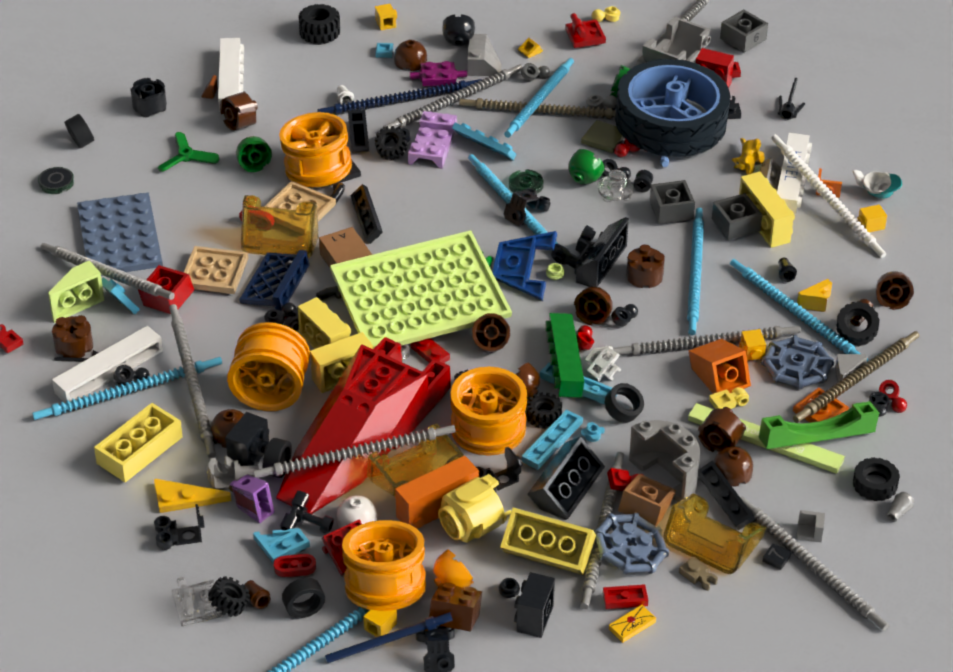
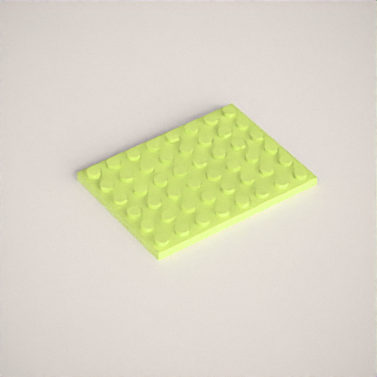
(420, 290)

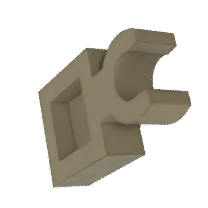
(697, 571)

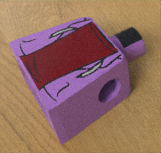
(253, 497)

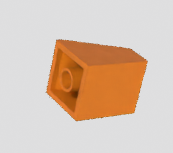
(720, 365)

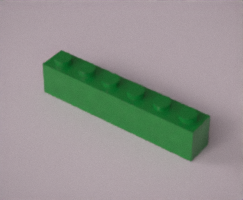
(564, 355)

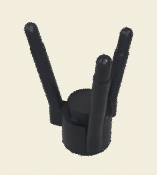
(787, 110)

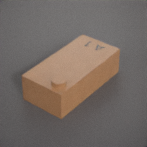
(342, 246)

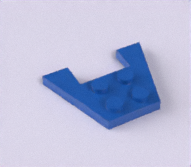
(515, 262)

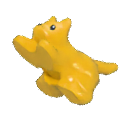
(749, 155)

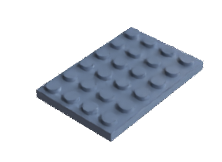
(120, 232)

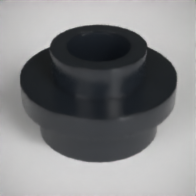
(509, 588)

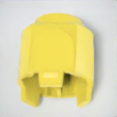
(472, 509)

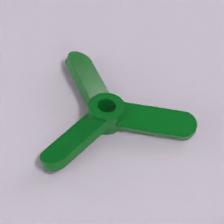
(187, 154)

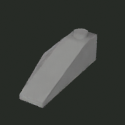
(482, 57)

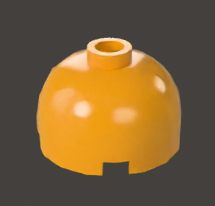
(451, 571)

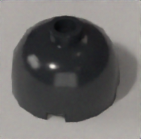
(458, 29)

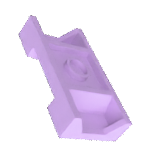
(433, 138)

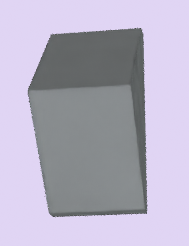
(848, 364)

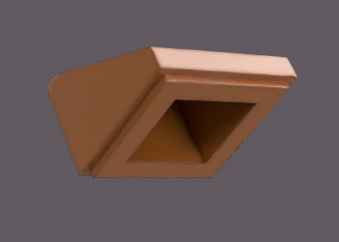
(211, 88)

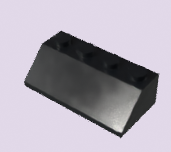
(603, 254)
(566, 479)

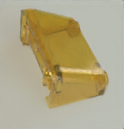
(278, 229)
(412, 463)
(707, 539)

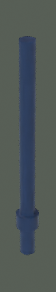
(430, 623)

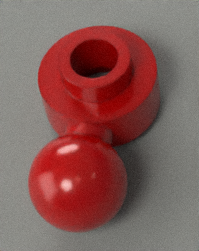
(621, 149)
(584, 338)
(898, 404)

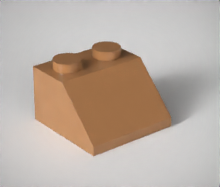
(646, 498)

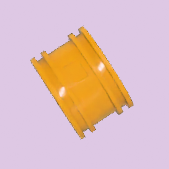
(268, 367)
(488, 410)
(384, 565)

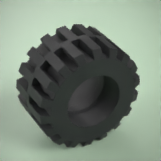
(319, 23)

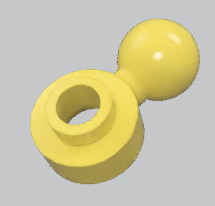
(610, 13)

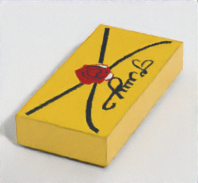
(632, 623)

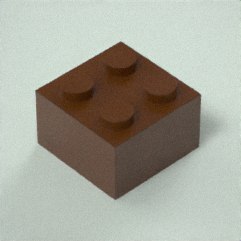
(461, 602)

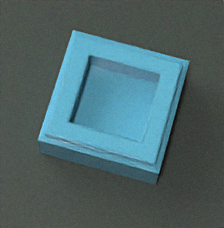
(384, 50)

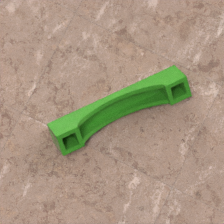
(857, 420)

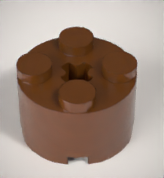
(238, 111)
(645, 267)
(72, 336)
(721, 430)

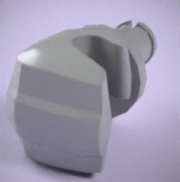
(222, 475)

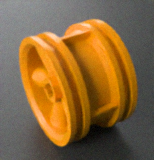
(315, 149)

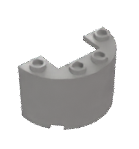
(681, 42)
(671, 448)

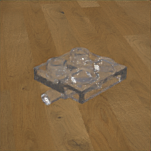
(193, 602)

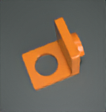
(834, 186)

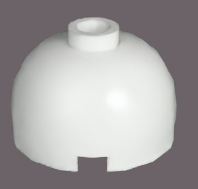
(356, 508)

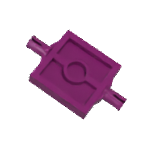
(437, 73)

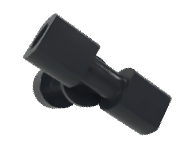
(299, 514)

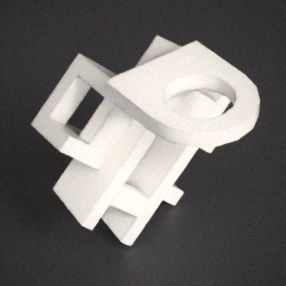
(604, 360)

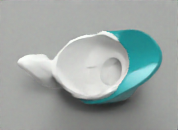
(878, 183)

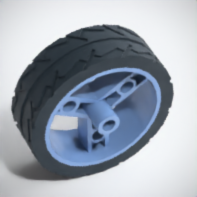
(655, 109)

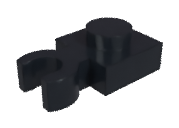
(734, 109)

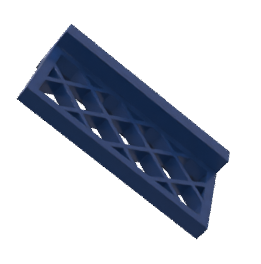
(288, 281)

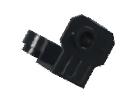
(515, 209)
(563, 255)
(512, 471)
(169, 532)
(438, 652)

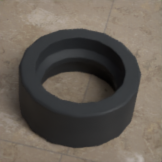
(616, 411)
(277, 451)
(309, 606)

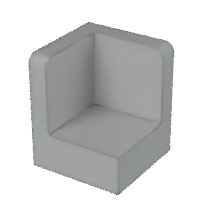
(810, 526)

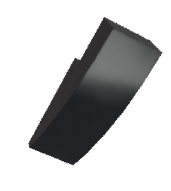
(358, 131)

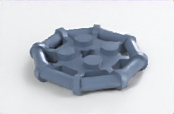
(788, 364)
(623, 555)

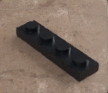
(366, 214)
(725, 495)

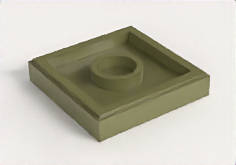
(602, 136)

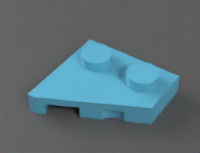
(118, 293)
(282, 542)

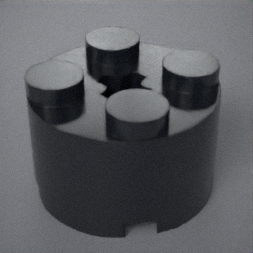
(148, 96)

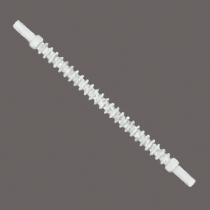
(821, 188)

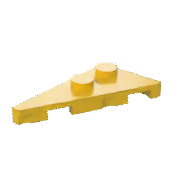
(179, 496)

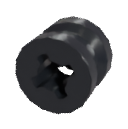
(647, 178)
(880, 402)

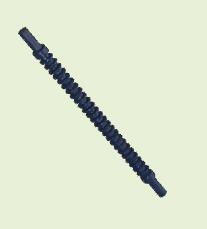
(337, 108)

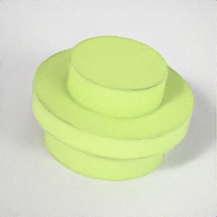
(555, 271)

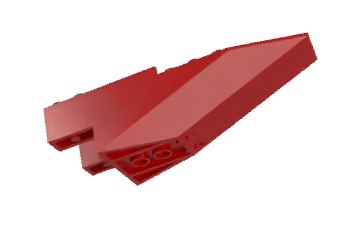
(369, 403)

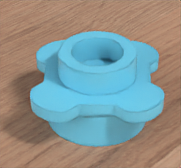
(592, 432)

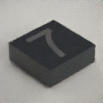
(776, 556)

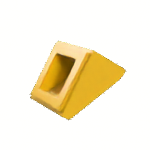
(530, 48)

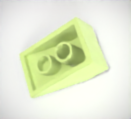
(76, 291)

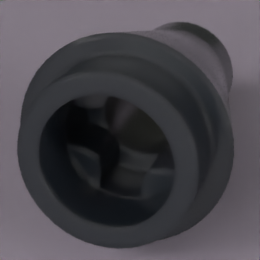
(787, 271)

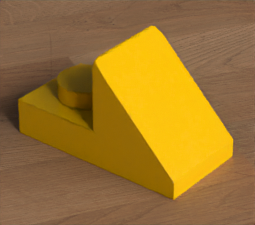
(815, 296)

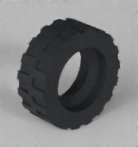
(858, 309)
(879, 467)

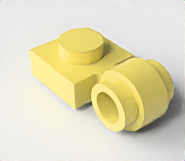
(725, 399)

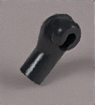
(339, 189)
(327, 292)

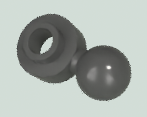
(530, 72)

